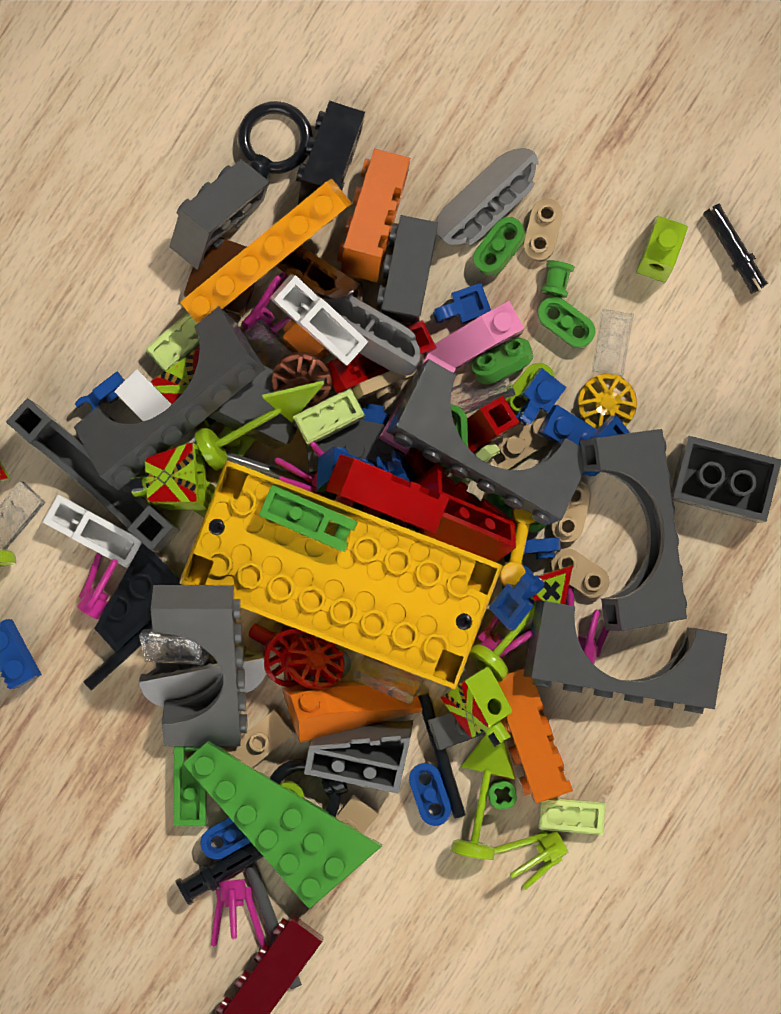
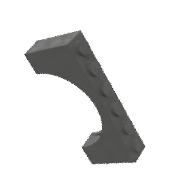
(222, 370)
(427, 424)
(70, 454)
(657, 589)
(209, 619)
(687, 679)

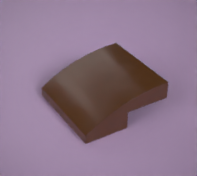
(213, 261)

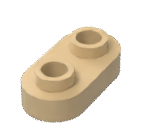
(542, 229)
(576, 514)
(581, 571)

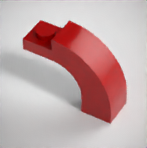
(363, 368)
(482, 427)

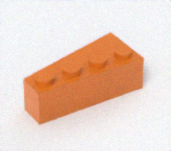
(374, 215)
(532, 740)

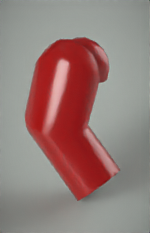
(263, 635)

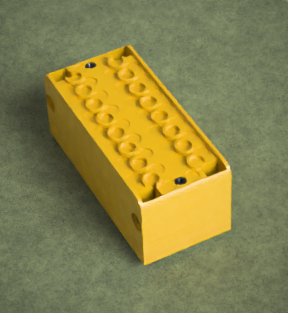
(382, 597)

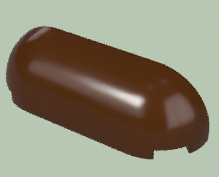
(317, 274)

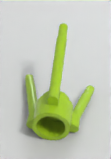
(550, 849)

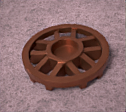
(302, 375)

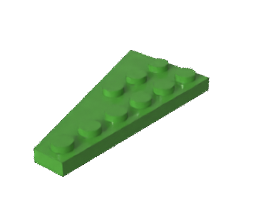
(290, 832)

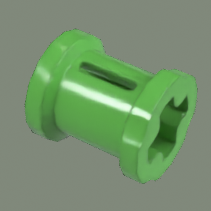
(557, 278)
(500, 784)

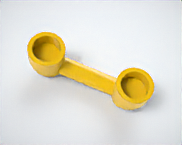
(514, 570)

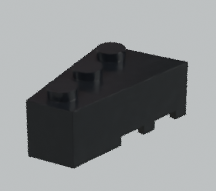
(331, 149)

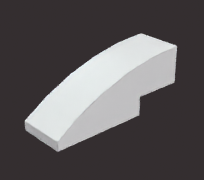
(319, 319)
(147, 401)
(91, 530)

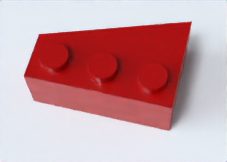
(386, 494)
(467, 521)

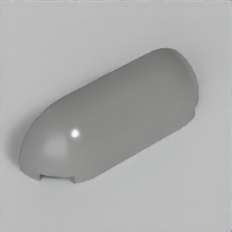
(488, 197)
(389, 341)
(182, 681)

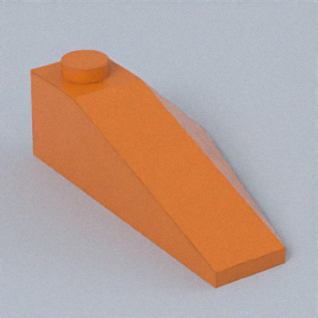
(341, 708)

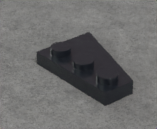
(131, 602)

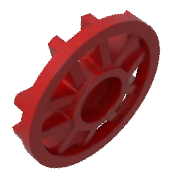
(280, 656)
(315, 662)

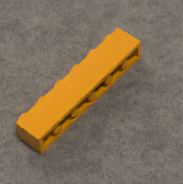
(267, 251)

